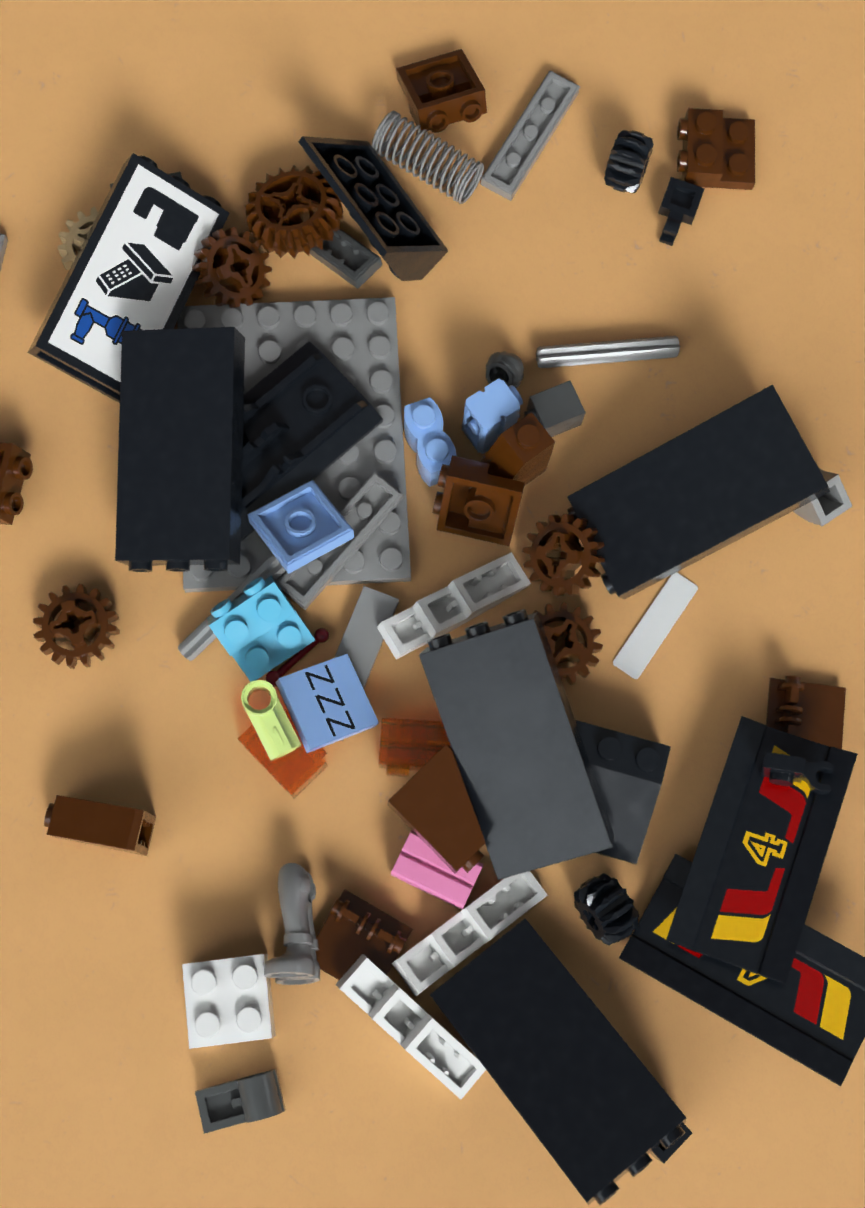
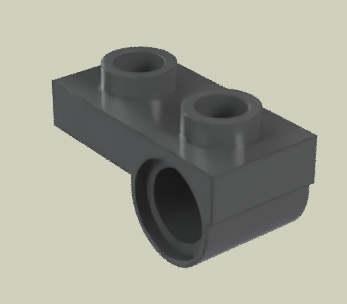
(240, 1101)

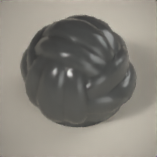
(505, 367)

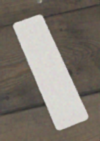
(655, 625)

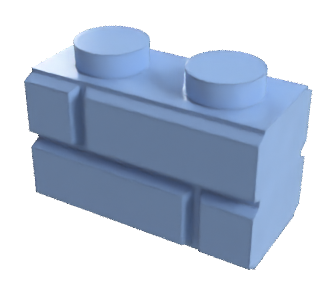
(490, 414)

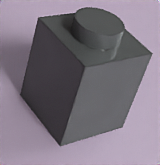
(557, 408)

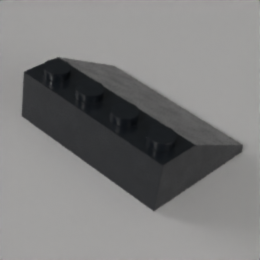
(377, 205)
(629, 782)

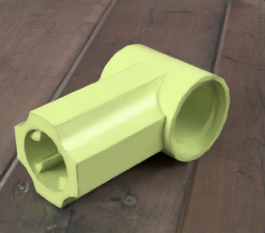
(270, 723)

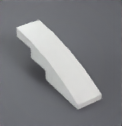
(453, 605)
(468, 930)
(411, 1026)

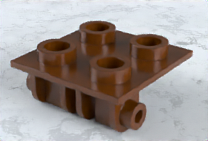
(807, 710)
(356, 930)

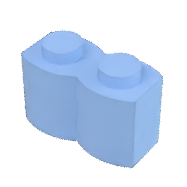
(426, 437)

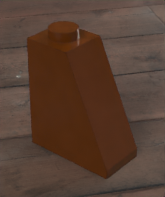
(521, 451)
(441, 812)
(100, 824)

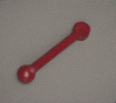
(321, 635)

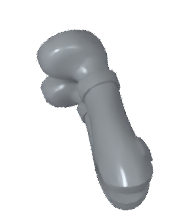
(300, 961)

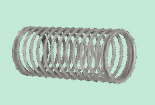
(459, 192)

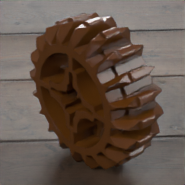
(298, 219)

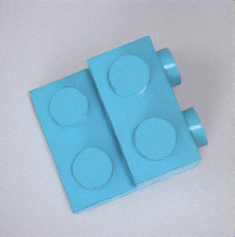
(259, 627)

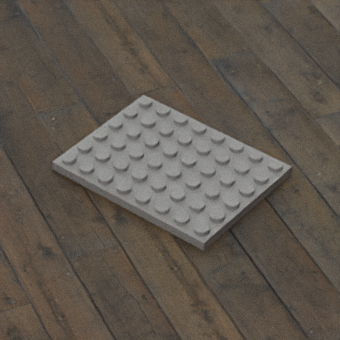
(363, 346)

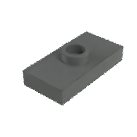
(348, 258)

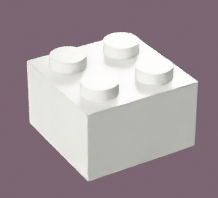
(228, 1001)

